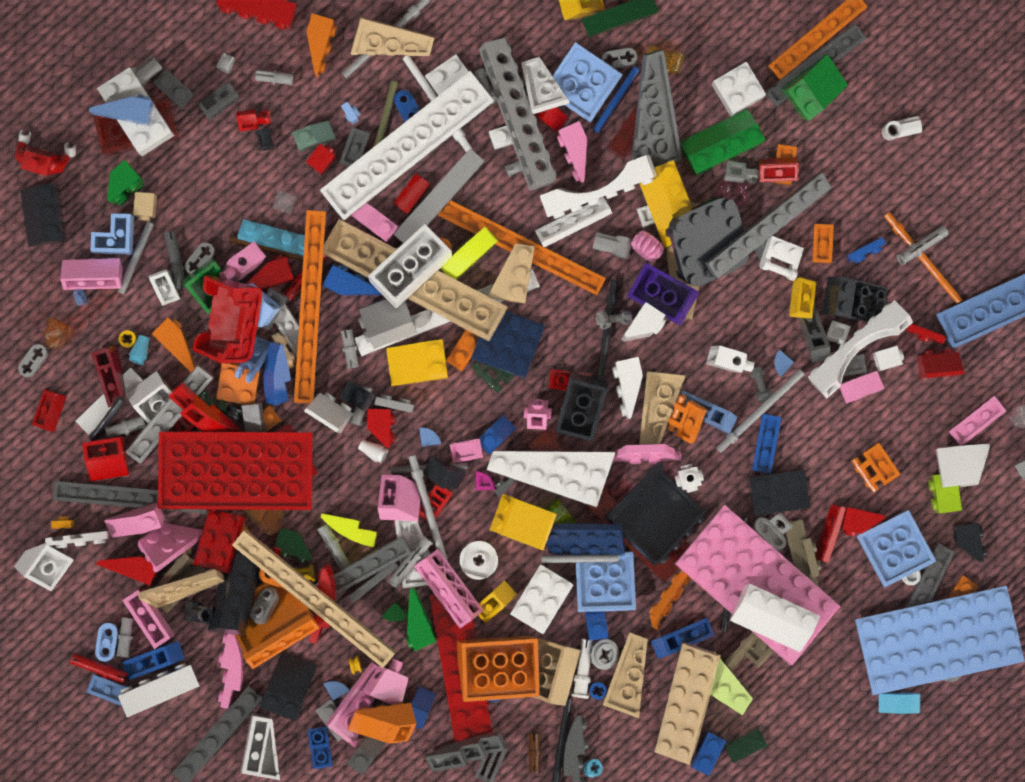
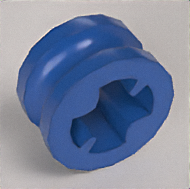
(595, 696)

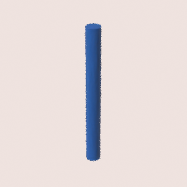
(616, 99)

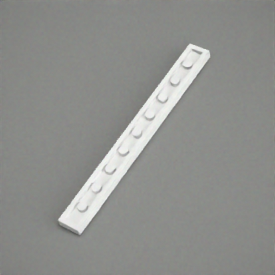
(428, 320)

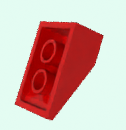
(132, 567)

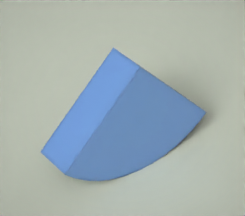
(80, 297)
(782, 363)
(429, 437)
(336, 689)

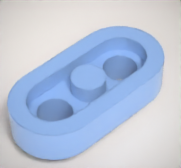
(106, 641)

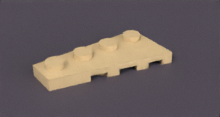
(382, 38)
(626, 684)

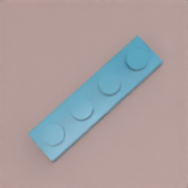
(272, 237)

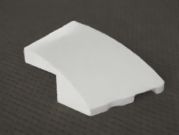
(961, 464)

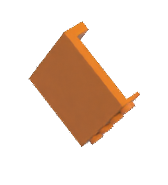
(286, 626)

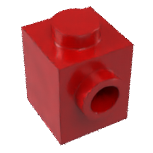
(321, 159)

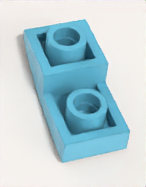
(899, 702)

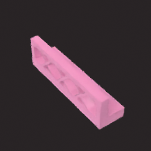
(446, 590)

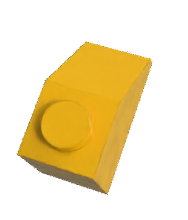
(496, 601)

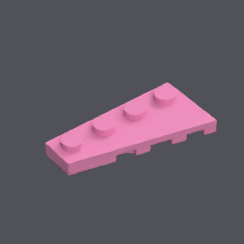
(354, 700)

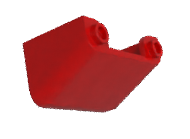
(231, 321)

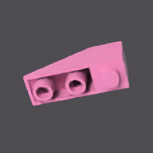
(575, 144)

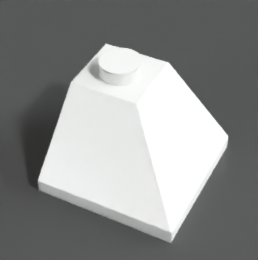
(43, 565)

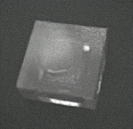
(284, 202)

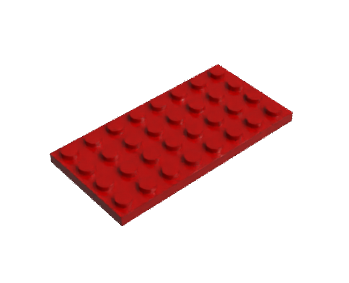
(235, 470)

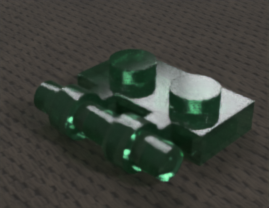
(492, 383)

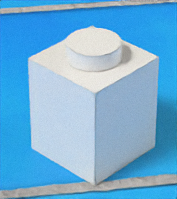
(888, 358)

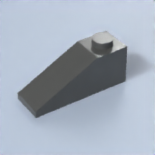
(815, 337)
(365, 754)

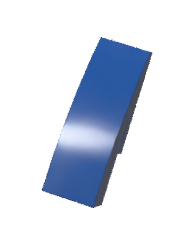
(276, 374)

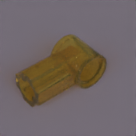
(673, 60)

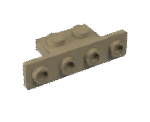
(802, 551)
(180, 570)
(753, 649)

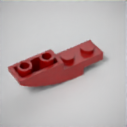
(199, 413)
(326, 585)

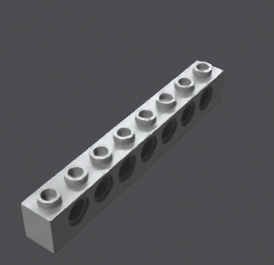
(515, 124)

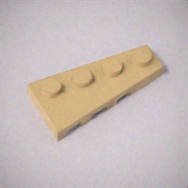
(658, 404)
(180, 589)

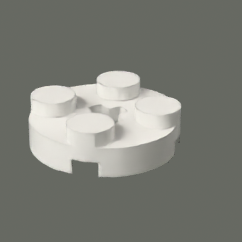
(484, 569)

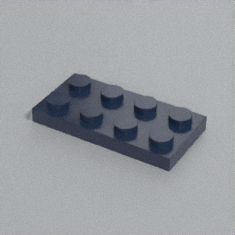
(586, 539)

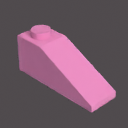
(376, 222)
(136, 521)

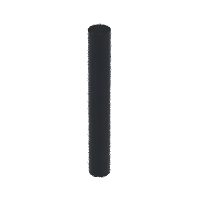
(107, 418)

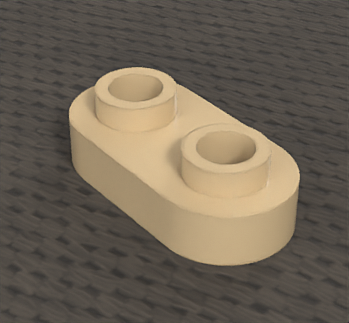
(277, 337)

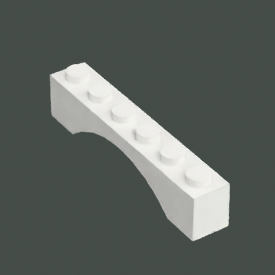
(634, 172)
(887, 323)

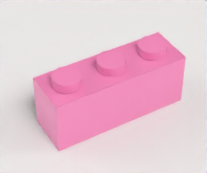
(91, 274)
(149, 620)

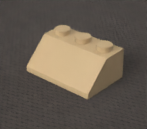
(556, 671)

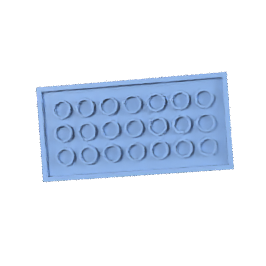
(939, 640)

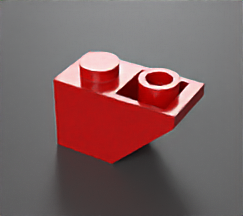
(379, 424)

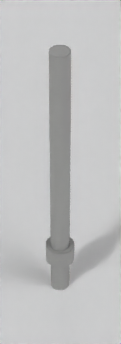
(412, 12)
(733, 436)
(417, 474)

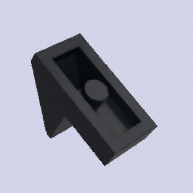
(356, 395)

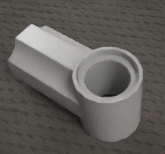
(147, 70)
(618, 245)

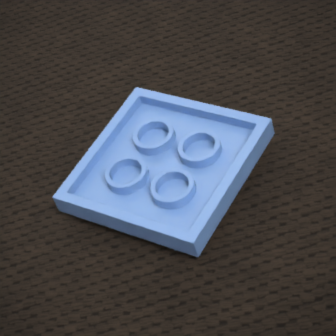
(585, 81)
(896, 549)
(606, 585)

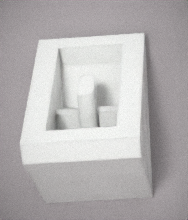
(164, 287)

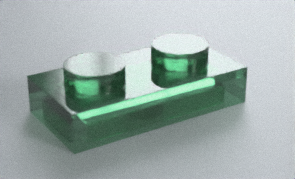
(745, 745)

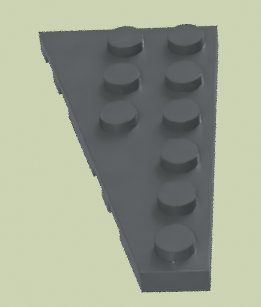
(655, 116)

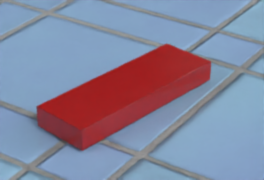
(829, 532)

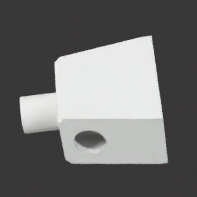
(723, 358)

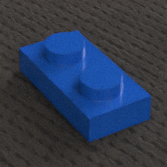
(859, 255)

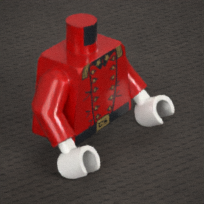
(41, 160)

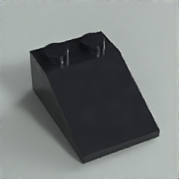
(778, 492)
(288, 686)

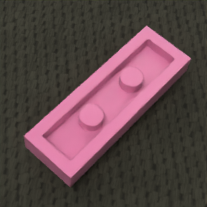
(977, 421)

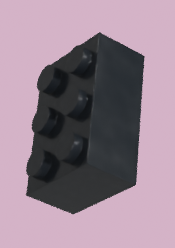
(581, 406)

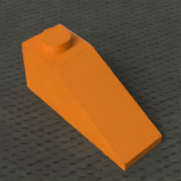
(174, 339)

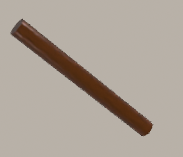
(234, 239)

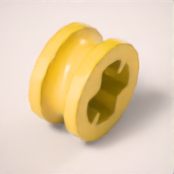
(127, 332)
(355, 665)

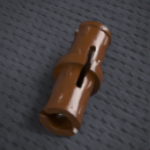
(534, 753)

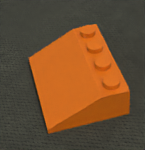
(498, 668)

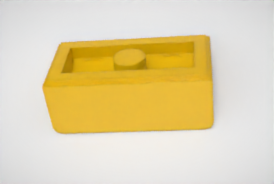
(802, 298)

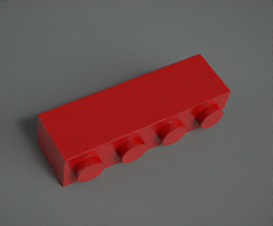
(265, 11)

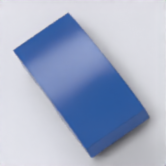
(320, 748)

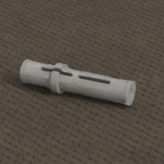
(906, 255)
(333, 545)
(410, 561)

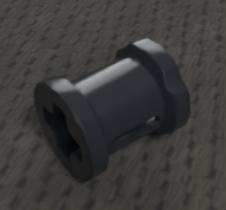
(265, 139)

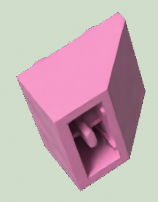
(398, 499)

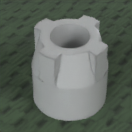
(225, 63)

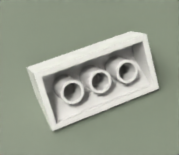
(647, 322)
(774, 617)

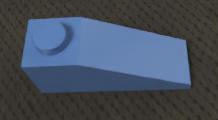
(128, 109)
(715, 415)

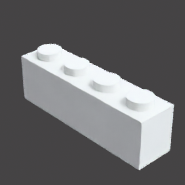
(158, 690)

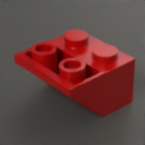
(106, 458)

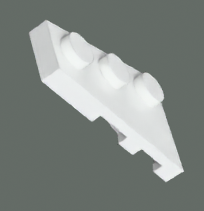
(541, 87)
(79, 539)

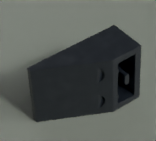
(853, 299)

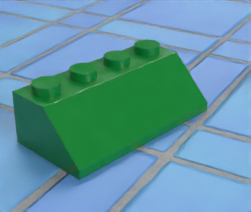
(722, 142)

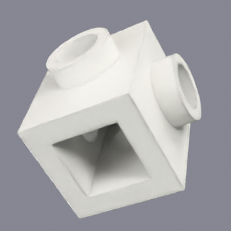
(681, 478)

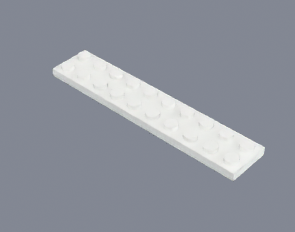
(407, 145)

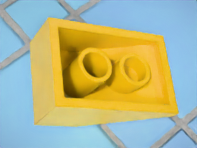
(417, 362)
(523, 522)

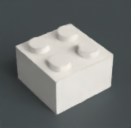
(738, 89)

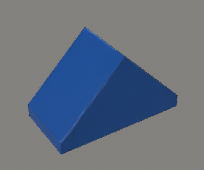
(421, 705)

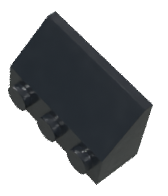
(43, 215)

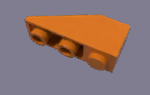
(319, 34)

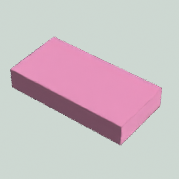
(466, 450)

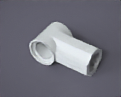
(903, 128)

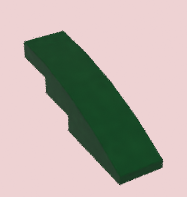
(619, 16)

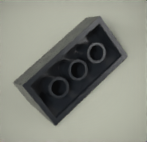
(235, 597)

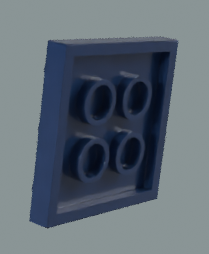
(511, 345)

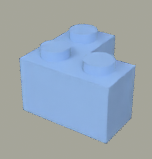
(118, 240)

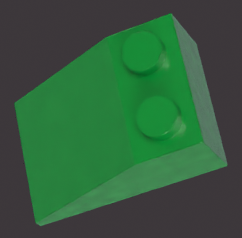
(815, 88)
(419, 627)

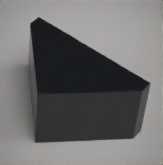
(444, 474)

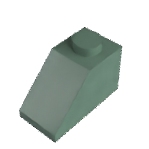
(313, 135)

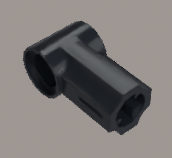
(197, 612)

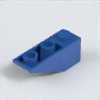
(345, 284)

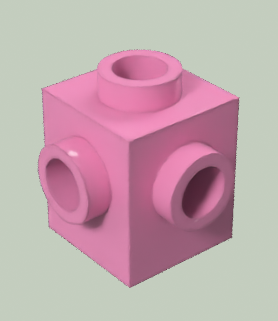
(537, 414)

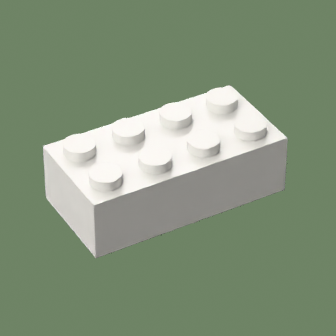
(142, 137)
(410, 266)

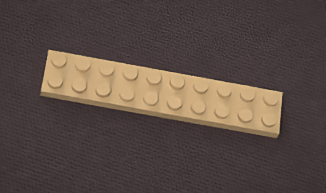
(438, 294)

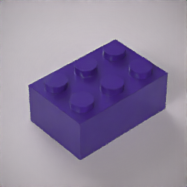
(663, 293)

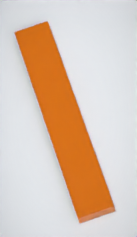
(816, 37)

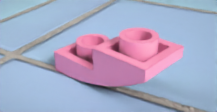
(861, 387)

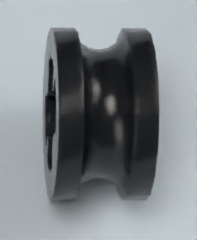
(234, 412)

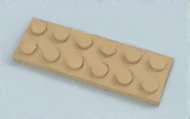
(687, 703)

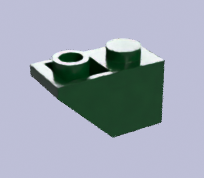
(293, 544)

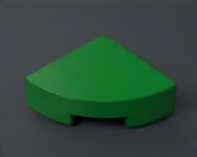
(395, 613)

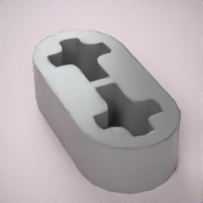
(620, 53)
(197, 254)
(29, 357)

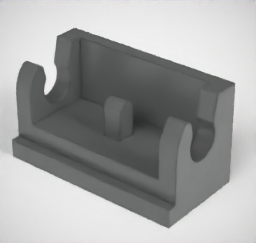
(219, 101)

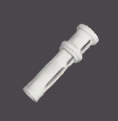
(582, 679)

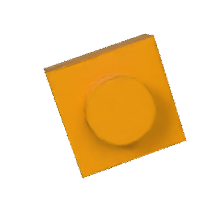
(62, 522)

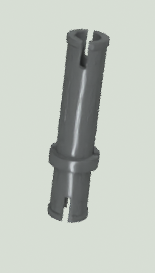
(175, 259)

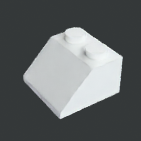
(149, 396)

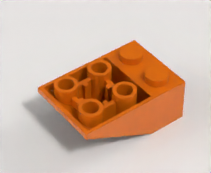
(384, 722)

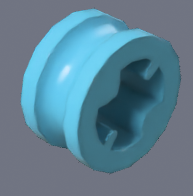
(598, 768)

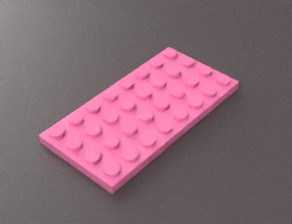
(733, 555)

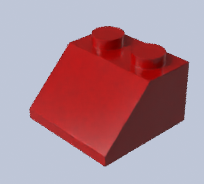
(940, 365)

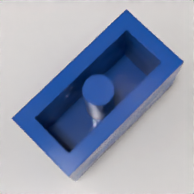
(708, 753)

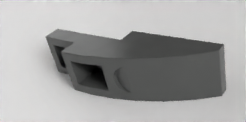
(575, 746)

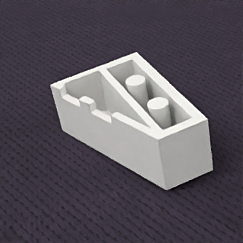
(260, 749)

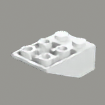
(629, 379)

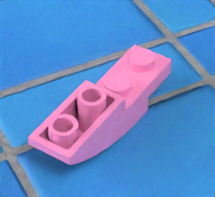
(232, 660)

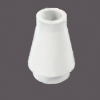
(374, 451)

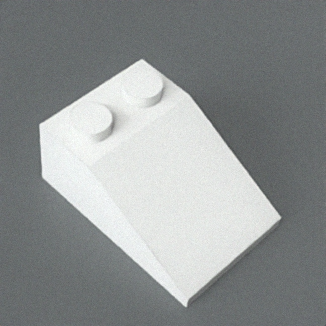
(329, 413)

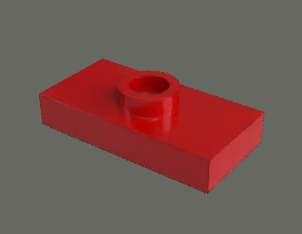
(925, 334)

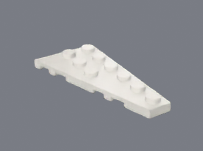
(565, 473)

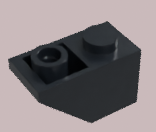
(968, 539)

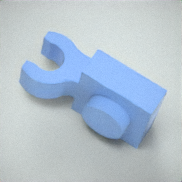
(351, 113)

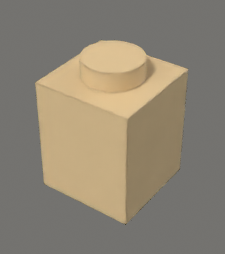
(145, 206)

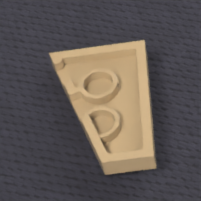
(514, 276)

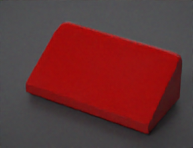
(778, 169)
(411, 194)
(49, 410)

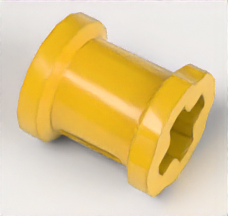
(308, 572)

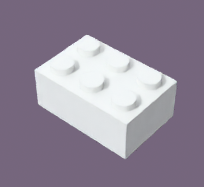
(541, 599)

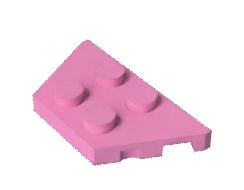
(651, 453)
(167, 543)

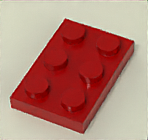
(216, 541)

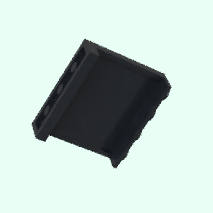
(656, 515)

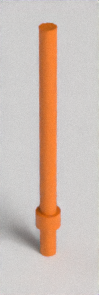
(898, 228)

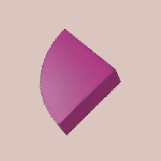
(484, 482)

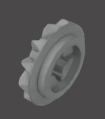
(611, 654)

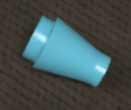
(140, 350)

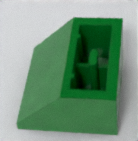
(122, 183)

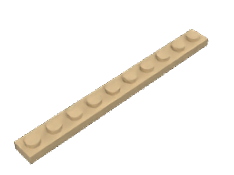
(314, 598)

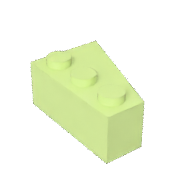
(729, 690)

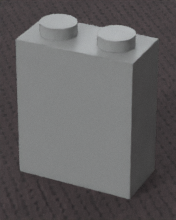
(386, 323)

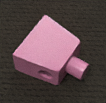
(243, 263)
(387, 683)

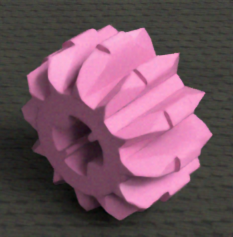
(647, 246)

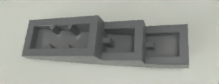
(466, 750)

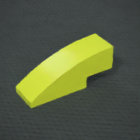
(469, 254)
(350, 529)

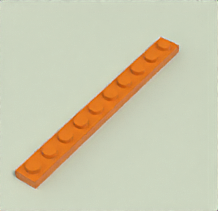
(507, 239)
(309, 306)

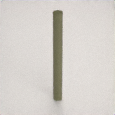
(386, 112)

